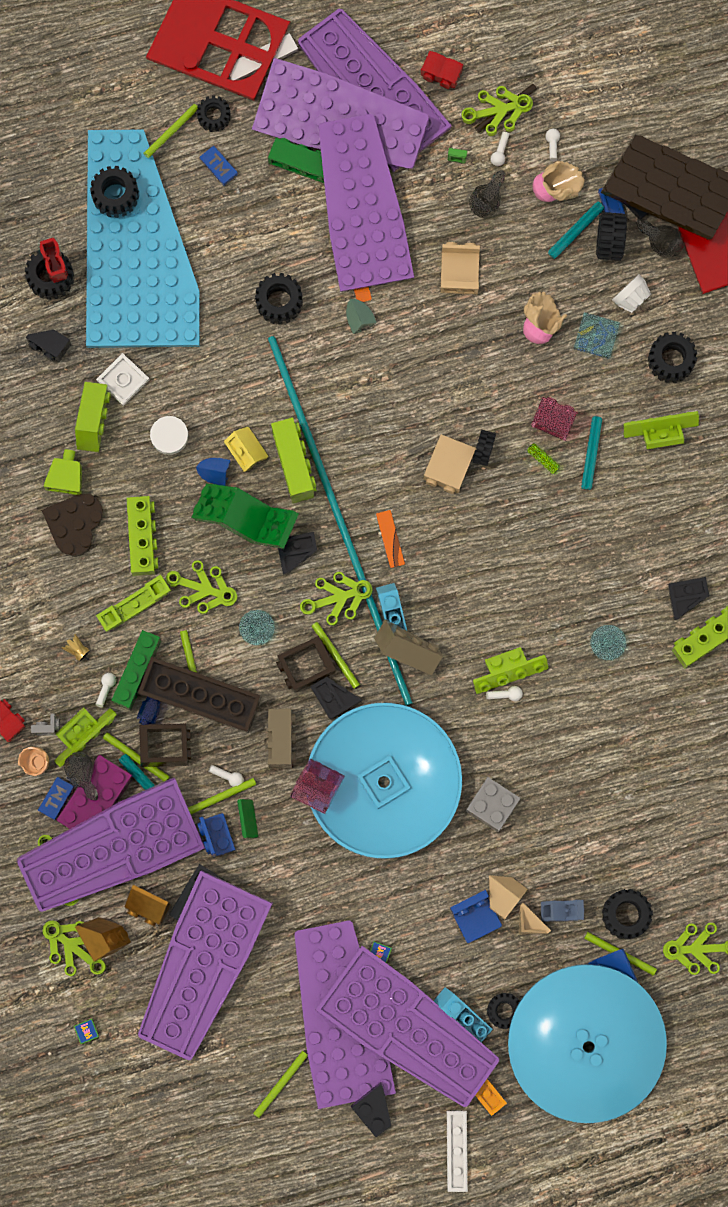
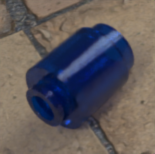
(148, 711)

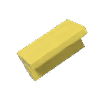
(245, 448)

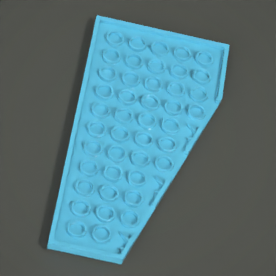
(136, 263)

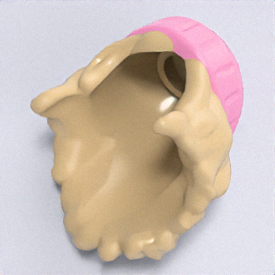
(558, 182)
(542, 318)

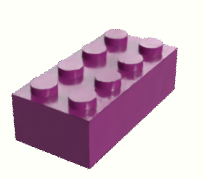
(110, 785)

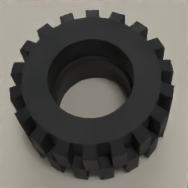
(111, 177)
(611, 236)
(278, 283)
(47, 289)
(679, 344)
(639, 902)

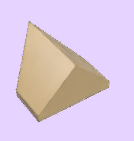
(504, 894)
(530, 923)

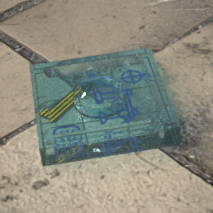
(596, 335)

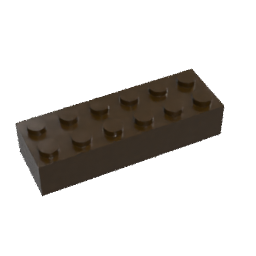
(200, 694)

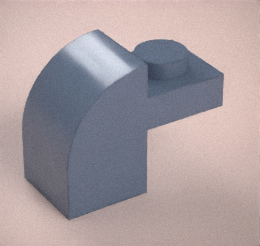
(562, 911)

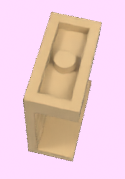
(460, 268)
(449, 464)

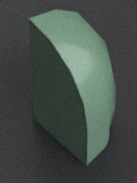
(359, 315)

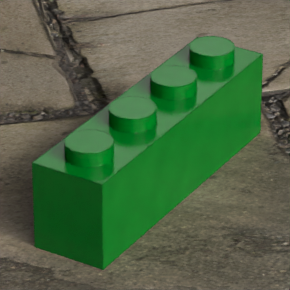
(296, 159)
(135, 670)

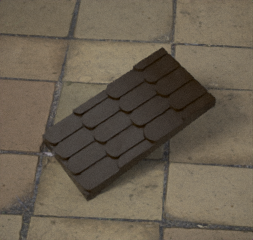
(670, 186)

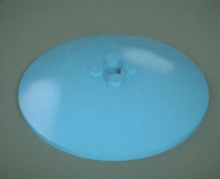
(422, 775)
(581, 1007)

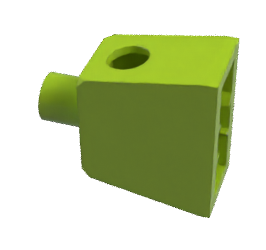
(65, 475)

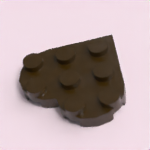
(73, 523)

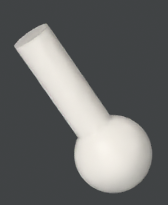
(553, 137)
(498, 157)
(108, 681)
(513, 693)
(234, 778)

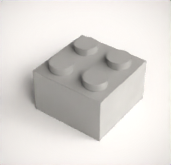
(493, 804)

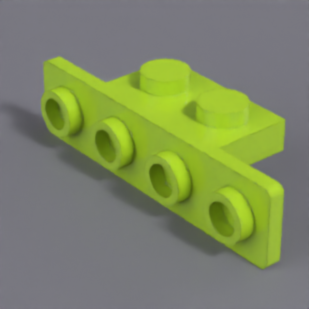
(662, 430)
(508, 668)
(80, 730)

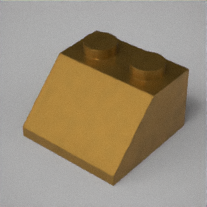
(146, 905)
(102, 937)

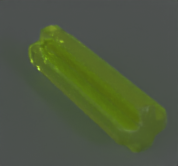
(543, 458)

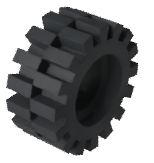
(213, 103)
(484, 447)
(492, 1009)

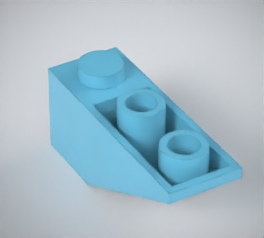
(391, 605)
(462, 1014)

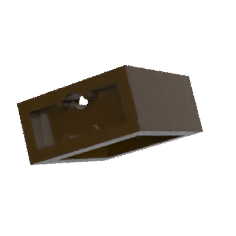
(329, 667)
(163, 761)

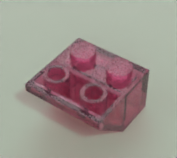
(554, 418)
(317, 786)

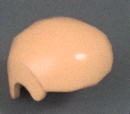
(33, 760)

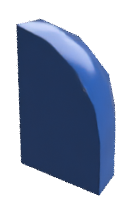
(214, 470)

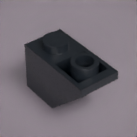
(50, 342)

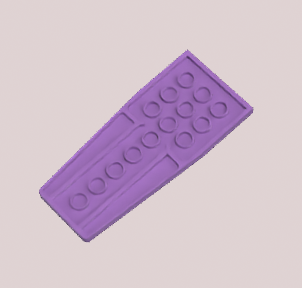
(348, 53)
(302, 98)
(362, 206)
(112, 847)
(202, 963)
(407, 1028)
(338, 1063)

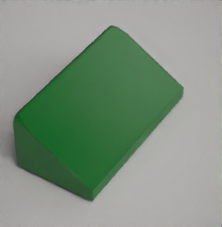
(247, 818)

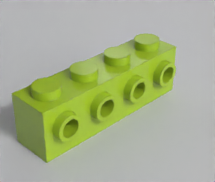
(141, 535)
(702, 640)

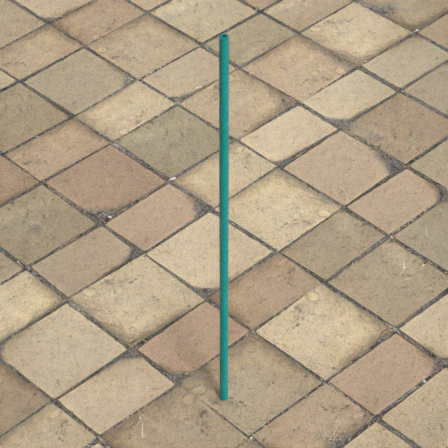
(334, 506)

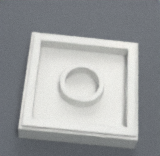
(123, 379)

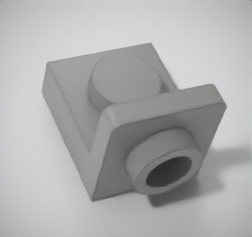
(44, 729)

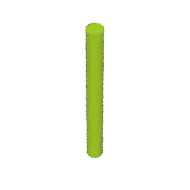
(170, 131)
(188, 651)
(335, 655)
(135, 756)
(221, 796)
(610, 948)
(280, 1084)

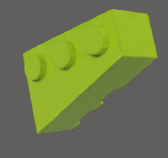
(91, 416)

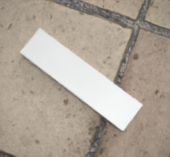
(246, 67)
(457, 1151)

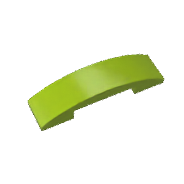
(134, 604)

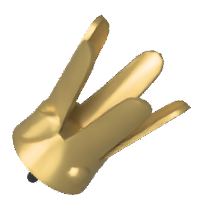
(76, 648)

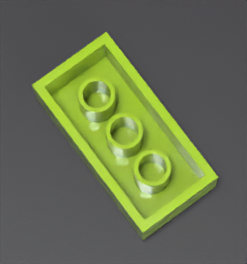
(291, 455)

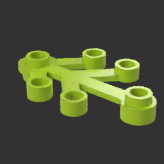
(500, 109)
(205, 589)
(339, 596)
(70, 946)
(695, 949)

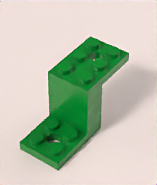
(244, 515)

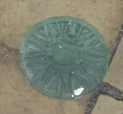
(256, 627)
(608, 642)

